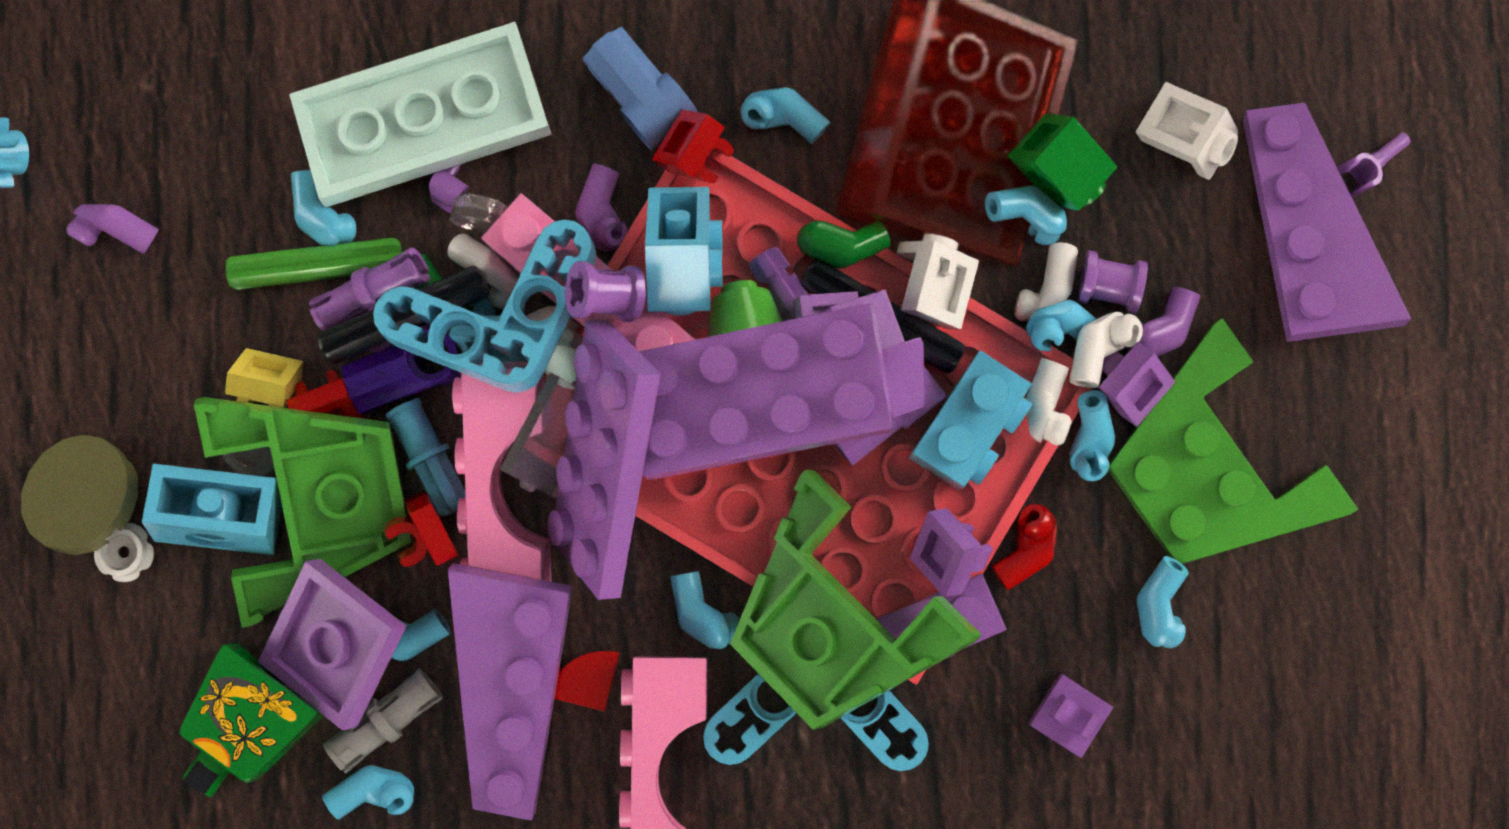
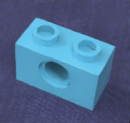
(213, 509)

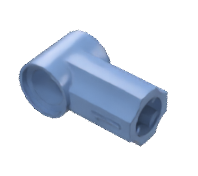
(645, 95)

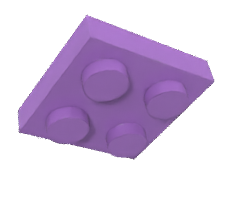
(331, 644)

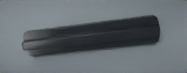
(362, 334)
(939, 348)

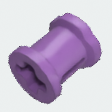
(1112, 282)
(605, 291)

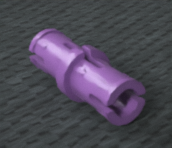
(366, 287)

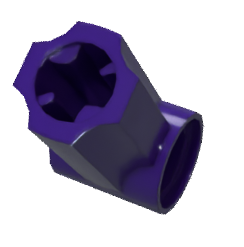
(392, 377)

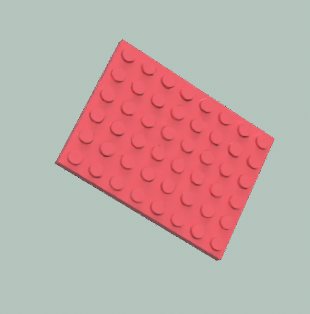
(737, 507)

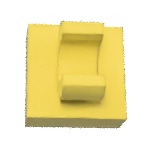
(263, 378)

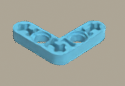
(513, 328)
(754, 740)

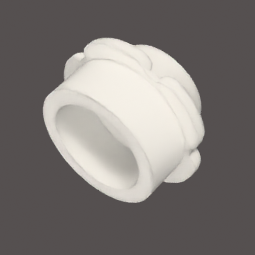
(139, 558)

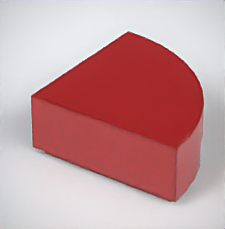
(588, 679)

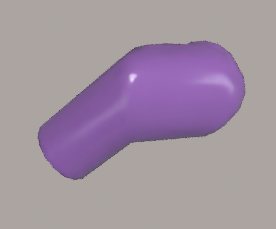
(596, 212)
(114, 220)
(1171, 329)

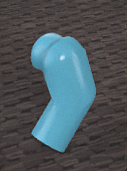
(313, 218)
(1094, 437)
(1155, 608)
(697, 617)
(421, 635)
(374, 786)

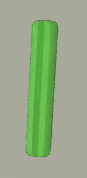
(308, 263)

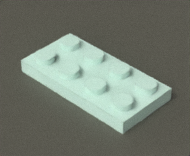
(419, 114)

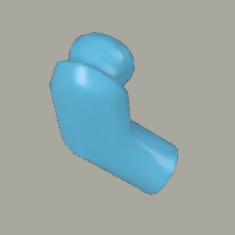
(783, 108)
(1044, 215)
(1055, 322)

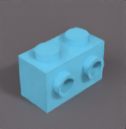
(681, 250)
(970, 421)

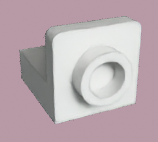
(1190, 129)
(938, 280)

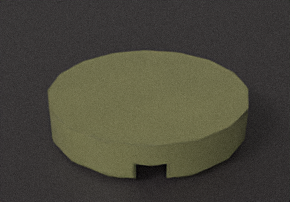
(79, 494)

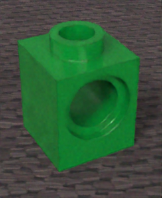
(1063, 161)

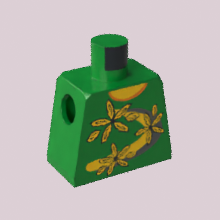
(242, 721)

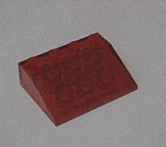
(942, 116)

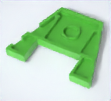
(1194, 479)
(334, 488)
(816, 637)

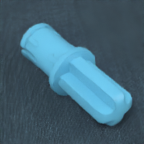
(427, 456)

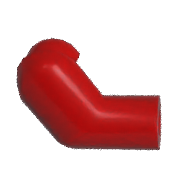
(1034, 546)

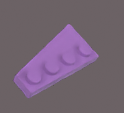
(1316, 240)
(508, 671)

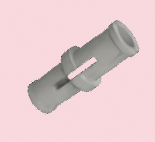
(383, 721)

